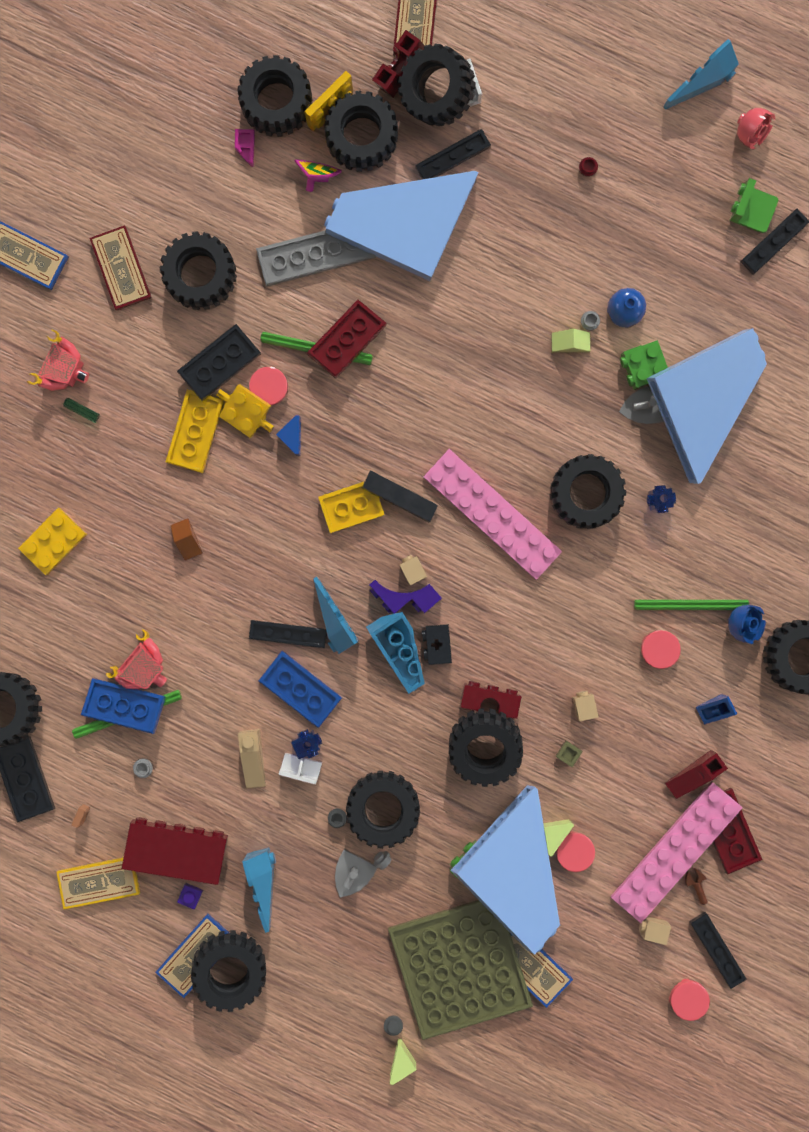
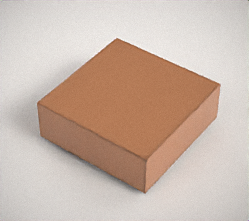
(80, 816)

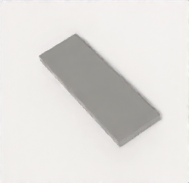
(306, 257)

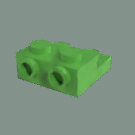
(642, 363)

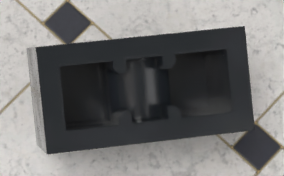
(441, 633)

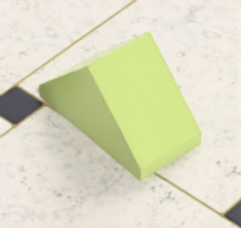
(571, 341)
(555, 834)
(402, 1064)

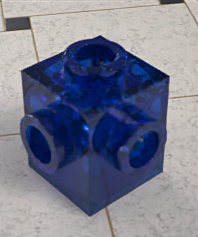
(655, 502)
(302, 749)

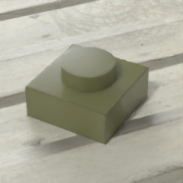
(569, 753)

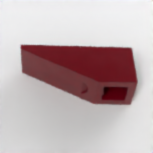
(696, 774)

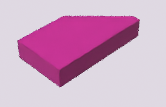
(245, 144)

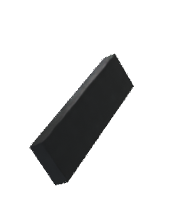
(453, 155)
(774, 241)
(399, 496)
(287, 634)
(718, 950)

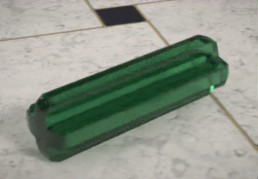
(81, 410)

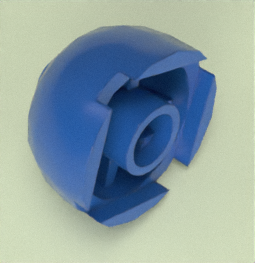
(626, 307)
(746, 623)

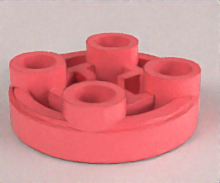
(269, 385)
(660, 649)
(576, 852)
(689, 1000)

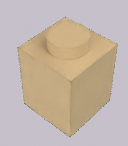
(412, 569)
(585, 706)
(655, 930)

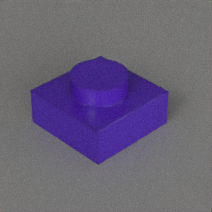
(190, 896)

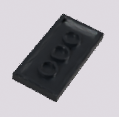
(219, 362)
(24, 780)

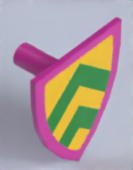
(316, 172)

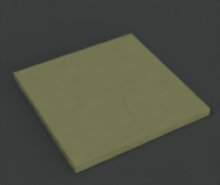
(459, 968)

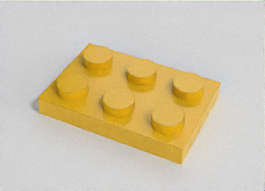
(318, 110)
(350, 507)
(52, 541)

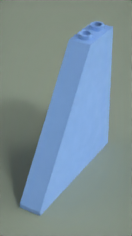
(403, 221)
(706, 396)
(513, 872)

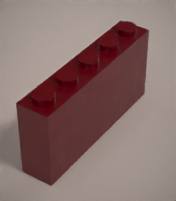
(174, 851)

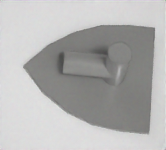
(642, 407)
(352, 873)

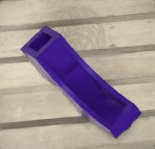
(393, 601)

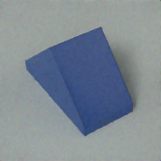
(291, 435)
(716, 709)

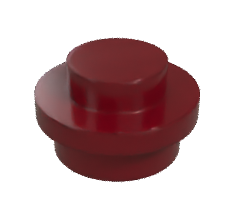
(588, 166)

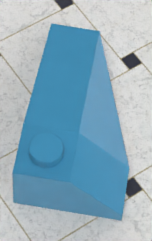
(716, 70)
(337, 628)
(397, 643)
(260, 875)

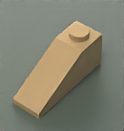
(252, 758)

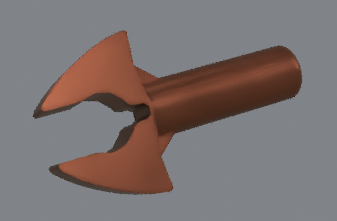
(697, 885)

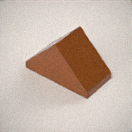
(185, 539)

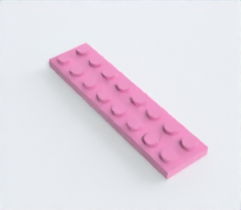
(492, 514)
(676, 852)

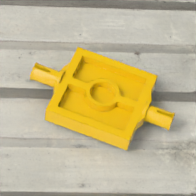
(245, 410)

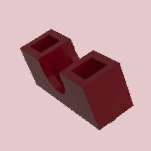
(388, 76)
(507, 701)

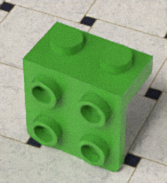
(753, 207)

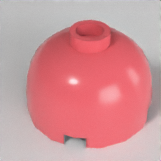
(754, 126)

